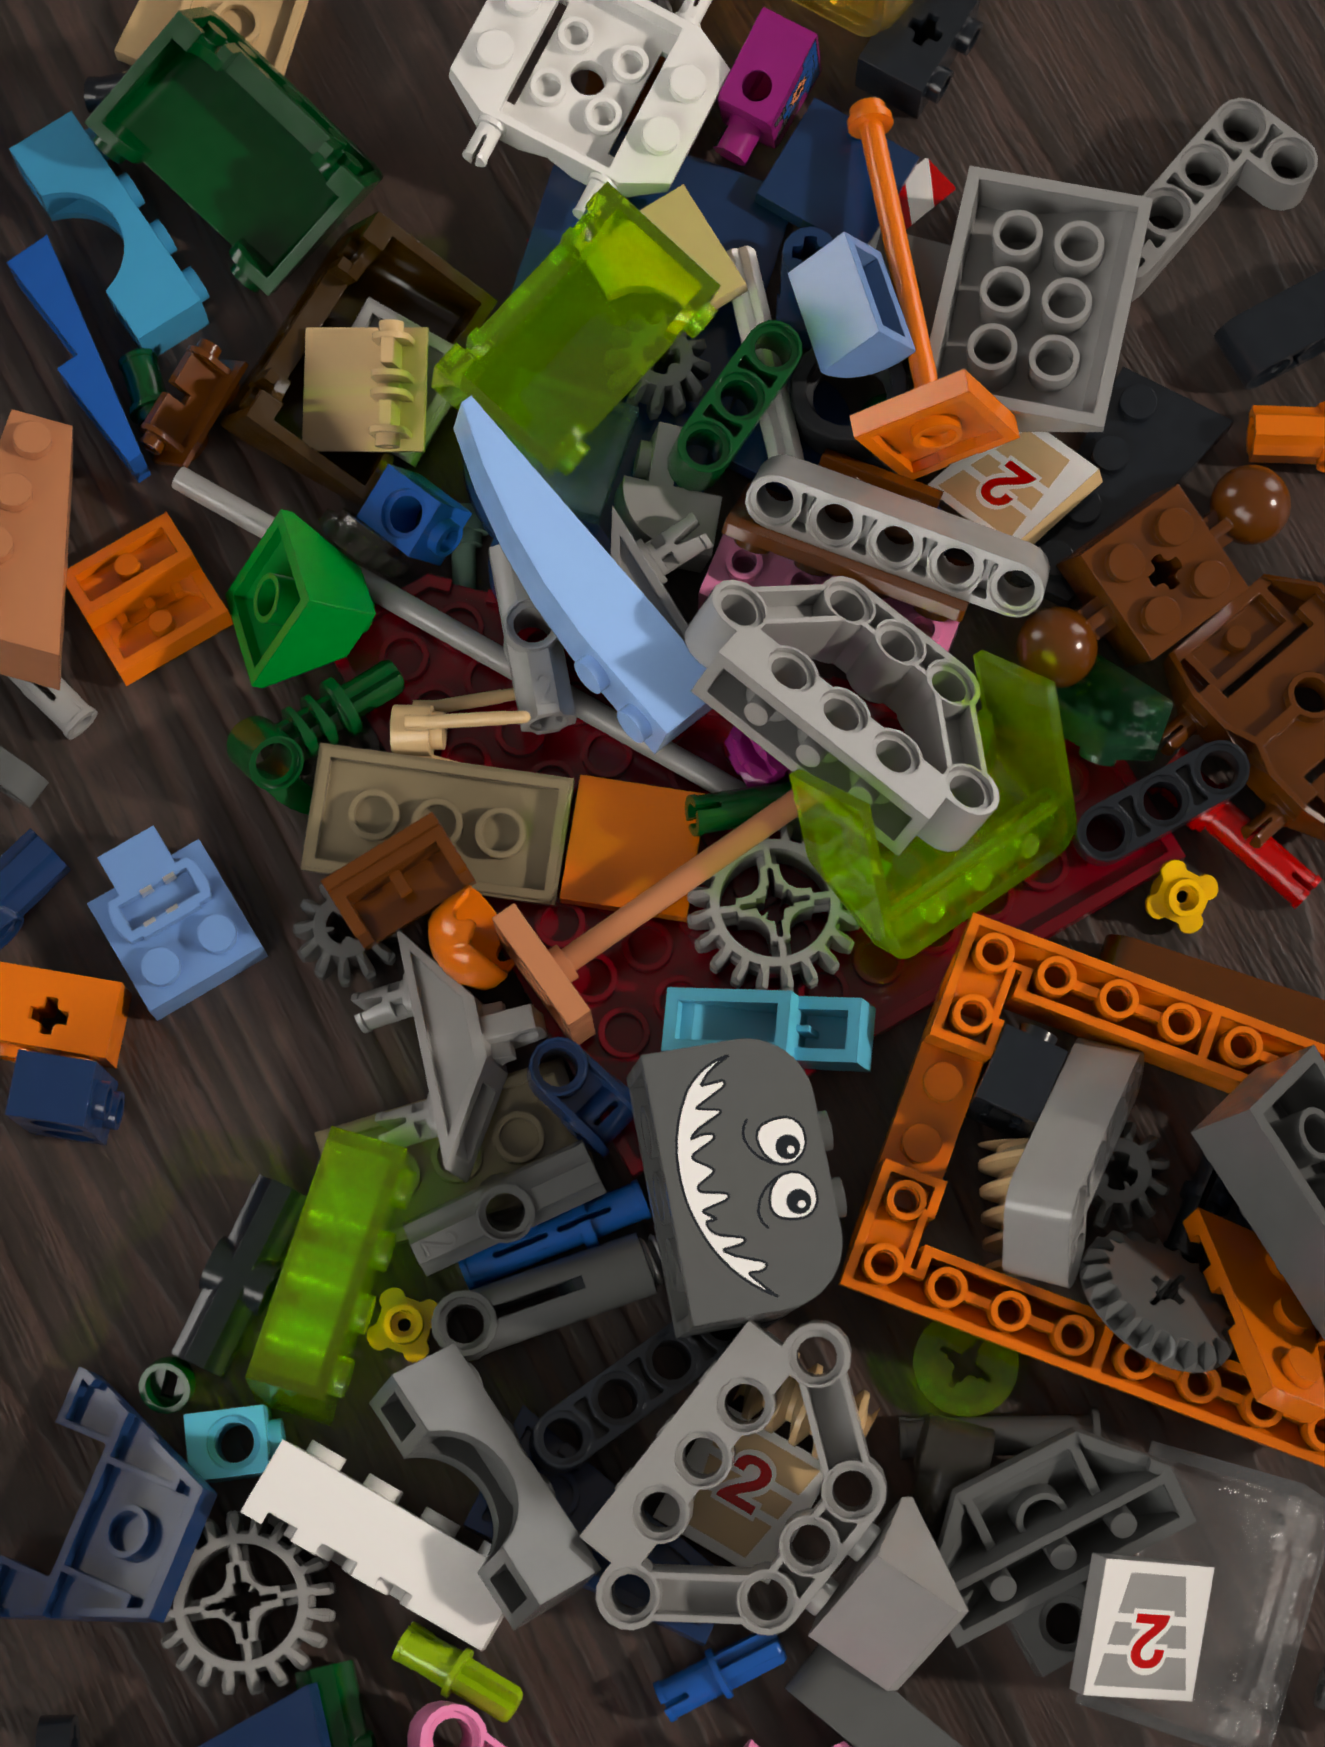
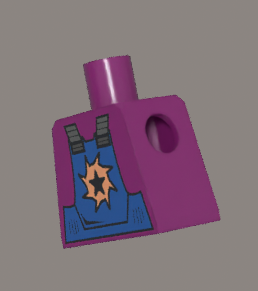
(766, 85)

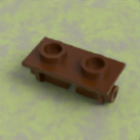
(178, 429)

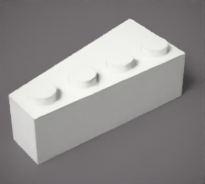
(377, 1539)

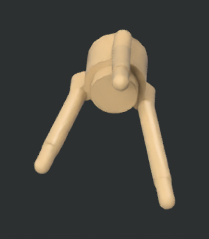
(424, 724)

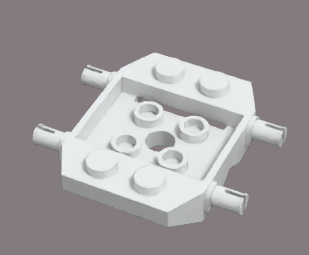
(578, 130)

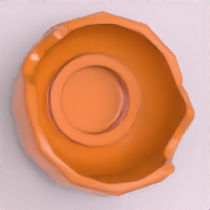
(467, 941)

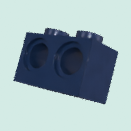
(64, 1097)

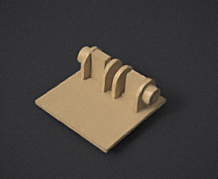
(366, 388)

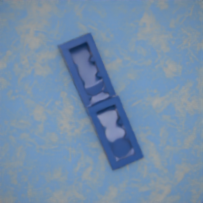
(84, 375)

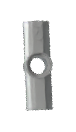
(536, 668)

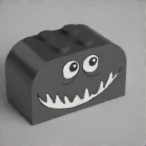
(736, 1182)

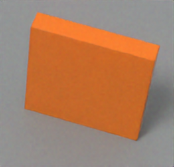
(625, 843)

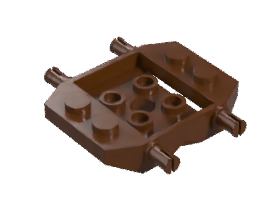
(1263, 713)

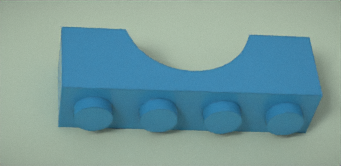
(73, 180)

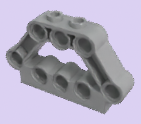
(768, 687)
(722, 1592)

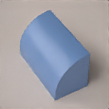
(851, 309)

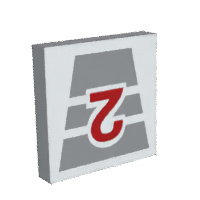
(1141, 1627)

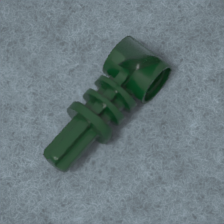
(301, 731)

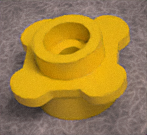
(1164, 890)
(386, 1332)

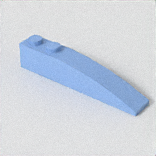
(581, 592)

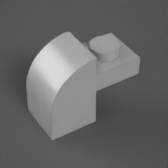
(655, 505)

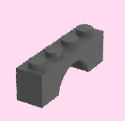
(447, 1416)

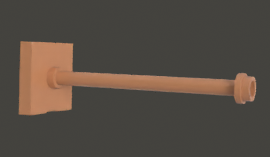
(554, 970)

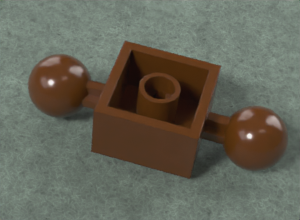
(1190, 570)

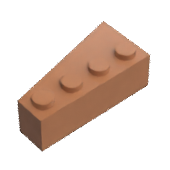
(34, 545)

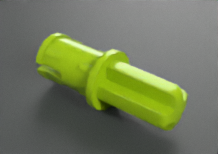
(457, 1672)

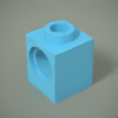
(205, 1434)

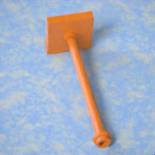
(942, 416)

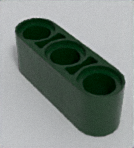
(746, 380)

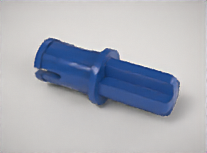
(719, 1673)

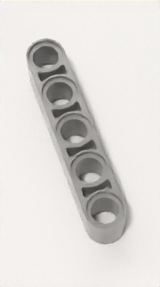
(918, 561)

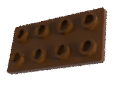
(821, 563)

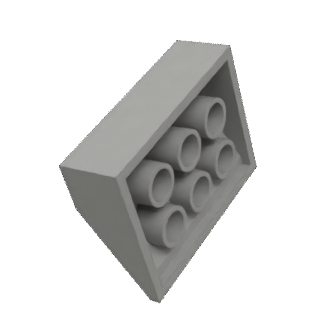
(1040, 295)

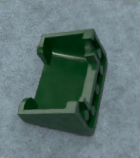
(235, 145)

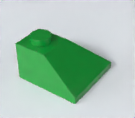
(297, 603)

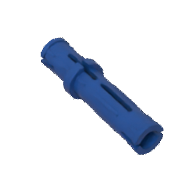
(559, 1234)

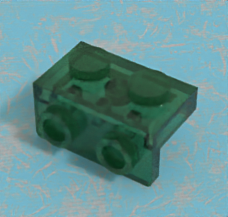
(1113, 715)

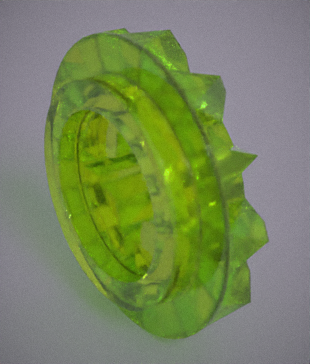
(970, 1395)

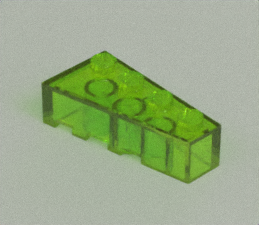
(329, 1276)

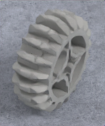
(746, 916)
(249, 1633)

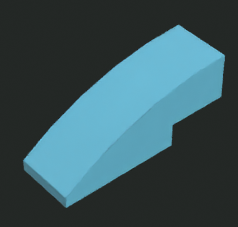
(812, 1029)

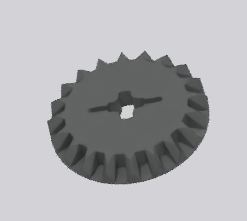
(1183, 1332)

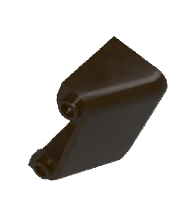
(366, 261)

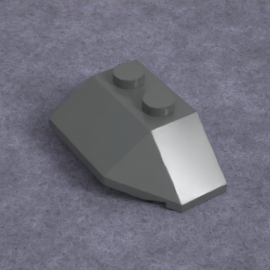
(1042, 1514)

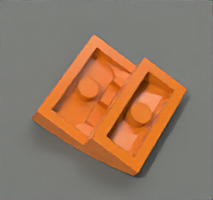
(147, 598)

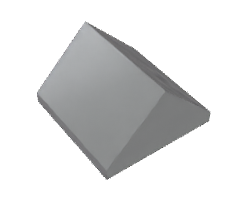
(891, 1602)

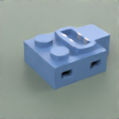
(172, 921)

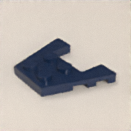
(130, 1527)

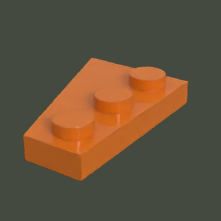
(1270, 1326)

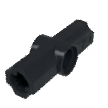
(240, 1276)

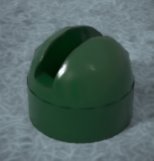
(155, 1379)

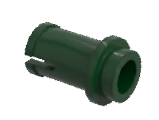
(142, 381)

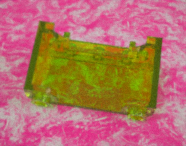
(579, 332)

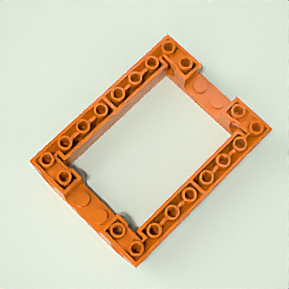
(1096, 1001)

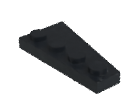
(1145, 447)

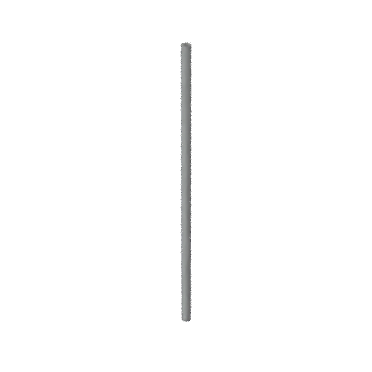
(466, 640)

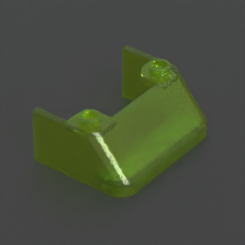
(928, 891)

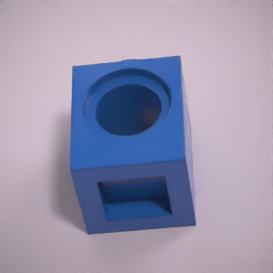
(394, 509)

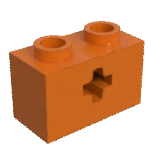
(93, 1006)

